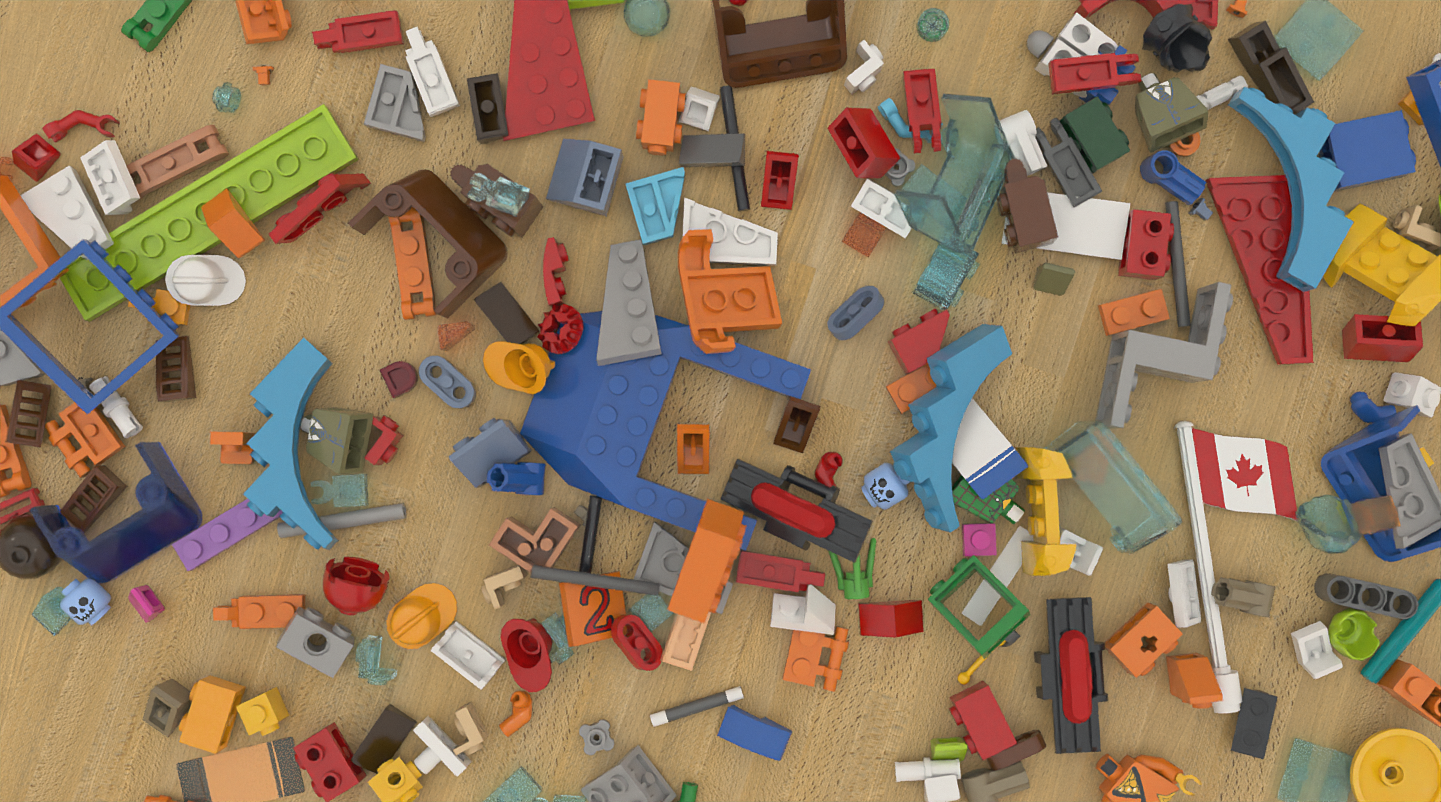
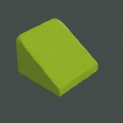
(948, 748)

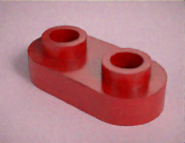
(637, 639)

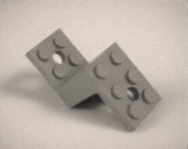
(1163, 356)

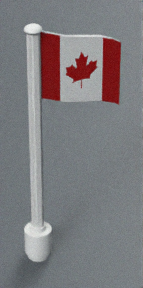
(1236, 477)

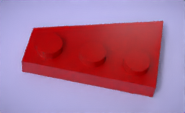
(310, 207)

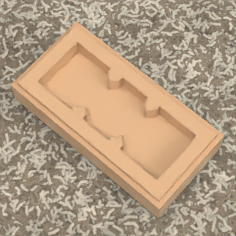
(684, 641)

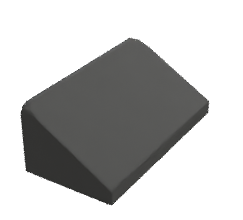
(712, 150)

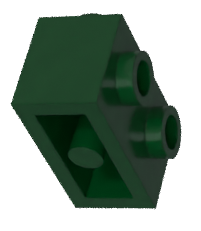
(1095, 134)

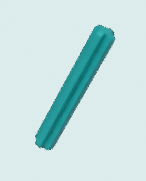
(1403, 634)

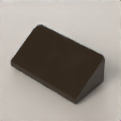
(487, 108)
(506, 314)
(383, 739)

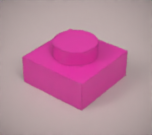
(979, 539)

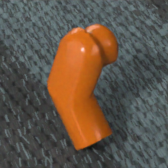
(520, 715)

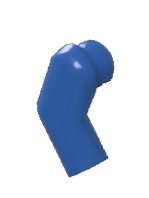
(1367, 410)

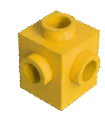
(389, 774)

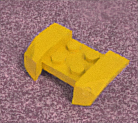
(1388, 266)
(1045, 553)

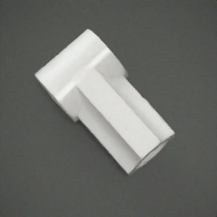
(1020, 135)

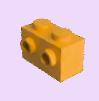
(211, 714)

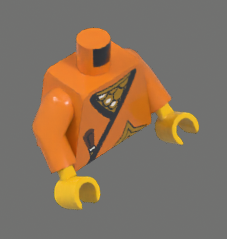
(1141, 779)

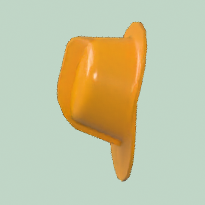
(518, 366)
(421, 616)

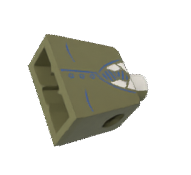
(1168, 111)
(338, 437)

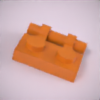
(91, 431)
(804, 657)

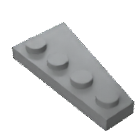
(628, 312)

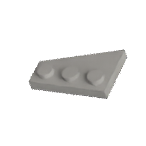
(1412, 490)
(663, 562)

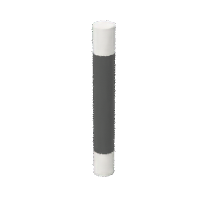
(696, 706)

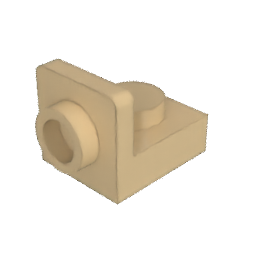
(1418, 233)
(507, 579)
(469, 723)

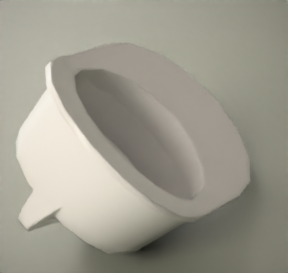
(205, 280)

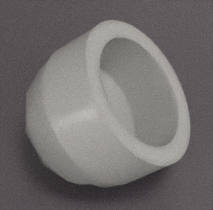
(1038, 42)

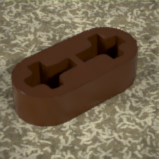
(1027, 745)

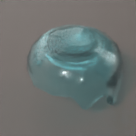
(647, 16)

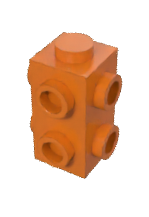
(660, 127)

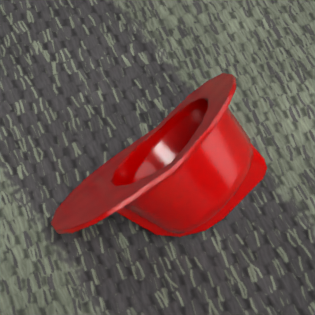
(527, 653)

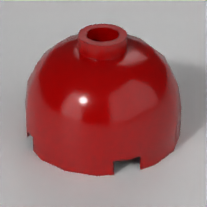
(354, 585)

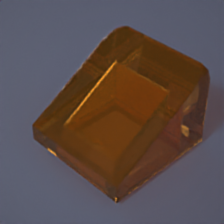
(864, 234)
(453, 333)
(1375, 515)

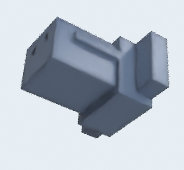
(1201, 210)

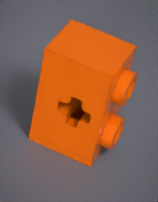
(1126, 643)

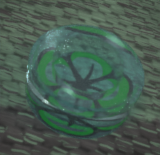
(932, 25)

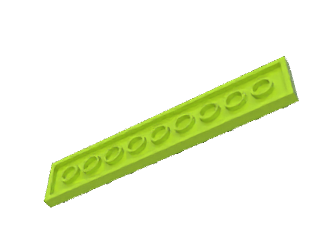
(176, 227)

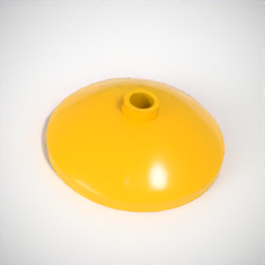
(1413, 764)

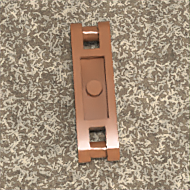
(176, 160)

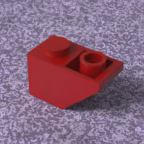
(916, 344)

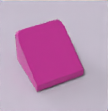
(145, 602)

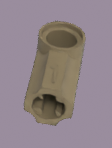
(1247, 596)
(990, 785)

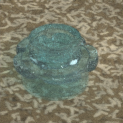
(226, 98)

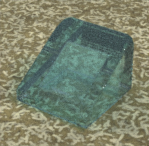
(49, 612)

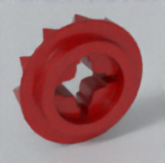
(569, 334)

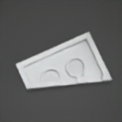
(67, 209)
(733, 239)

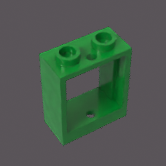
(1002, 629)

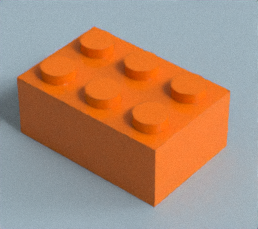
(708, 561)

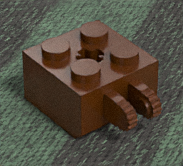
(1026, 209)
(505, 222)

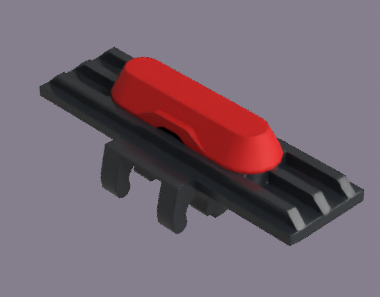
(795, 518)
(1071, 676)

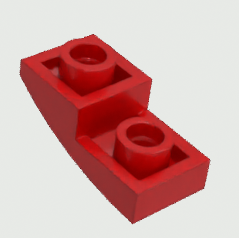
(553, 263)

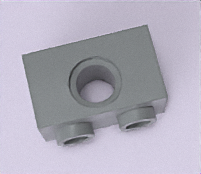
(322, 657)

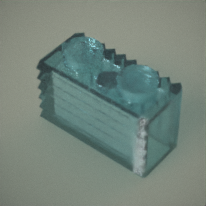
(944, 276)

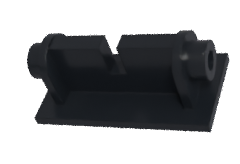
(1254, 723)

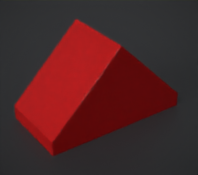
(779, 180)
(891, 618)

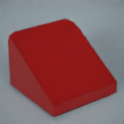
(35, 157)

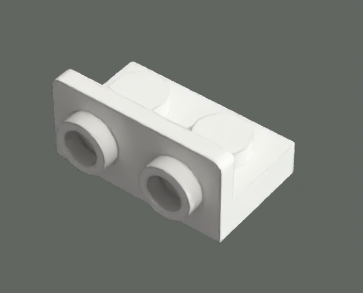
(110, 178)

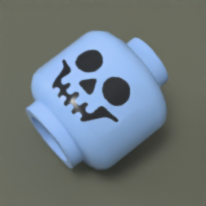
(884, 487)
(85, 601)

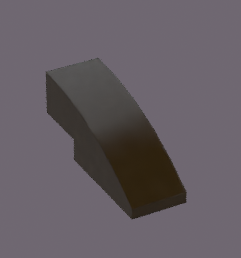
(1271, 67)

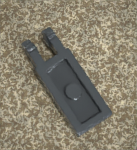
(1068, 165)

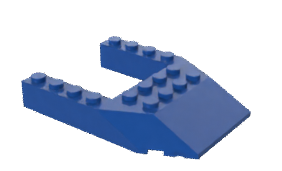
(601, 419)

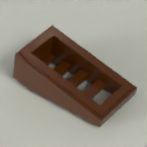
(163, 382)
(35, 440)
(109, 480)

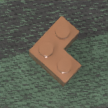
(539, 547)

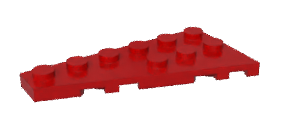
(545, 71)
(1258, 227)

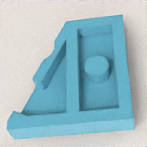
(656, 204)

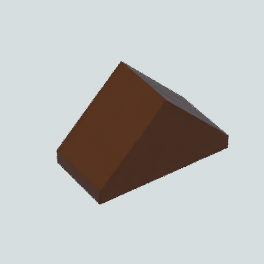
(796, 424)

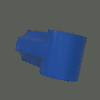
(1175, 177)
(520, 478)

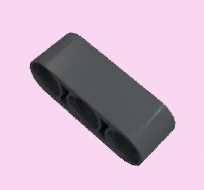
(1379, 600)

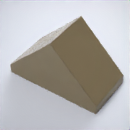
(167, 706)

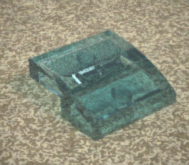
(1317, 36)
(1315, 774)

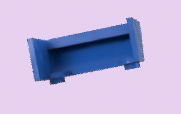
(1357, 475)

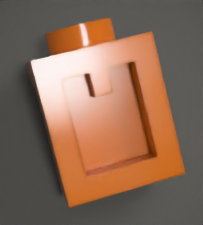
(233, 447)

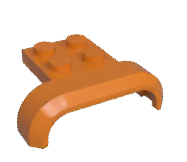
(723, 298)

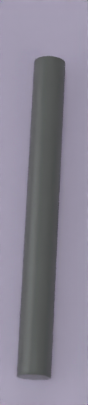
(1178, 267)
(594, 580)

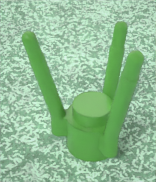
(857, 582)

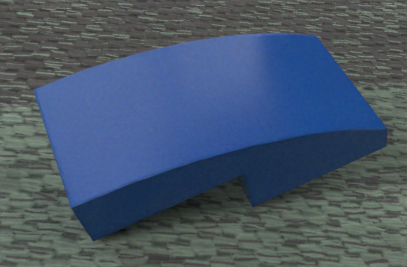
(754, 734)

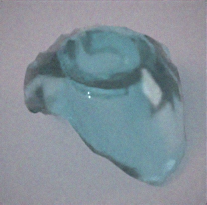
(1329, 524)

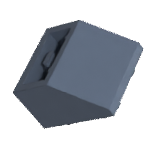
(585, 175)
(496, 444)

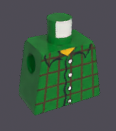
(991, 507)

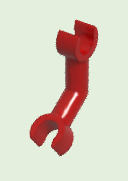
(58, 129)

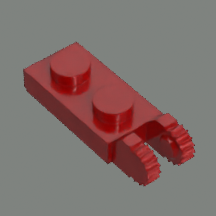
(1091, 72)
(922, 106)

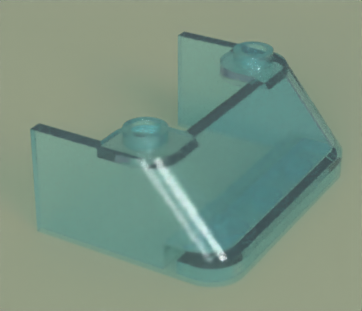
(968, 179)
(1116, 486)

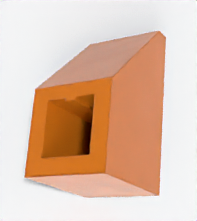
(1193, 680)
(1413, 690)

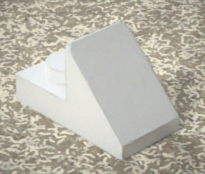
(806, 613)

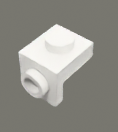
(864, 76)
(1413, 390)
(1086, 552)
(1315, 650)

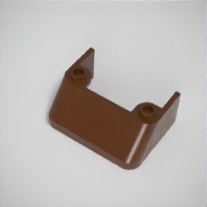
(781, 46)
(477, 246)

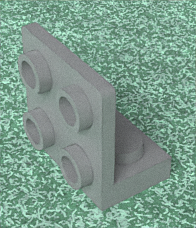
(630, 781)

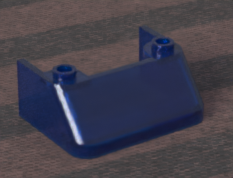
(165, 518)

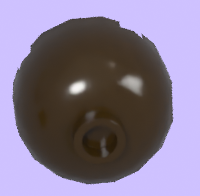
(25, 549)

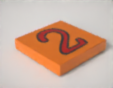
(590, 611)

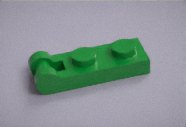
(160, 14)

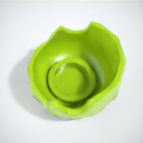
(1353, 634)

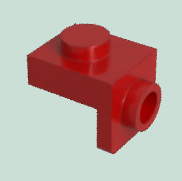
(384, 447)

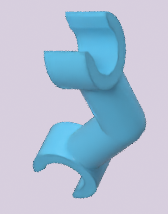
(890, 113)

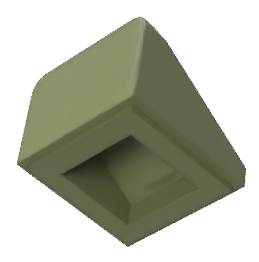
(1053, 278)

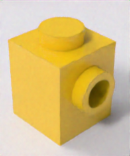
(263, 712)

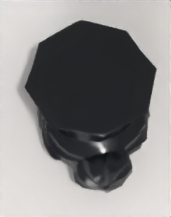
(1178, 39)

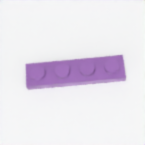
(220, 535)

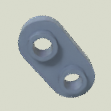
(855, 312)
(448, 382)

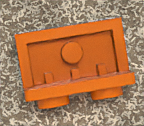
(263, 20)

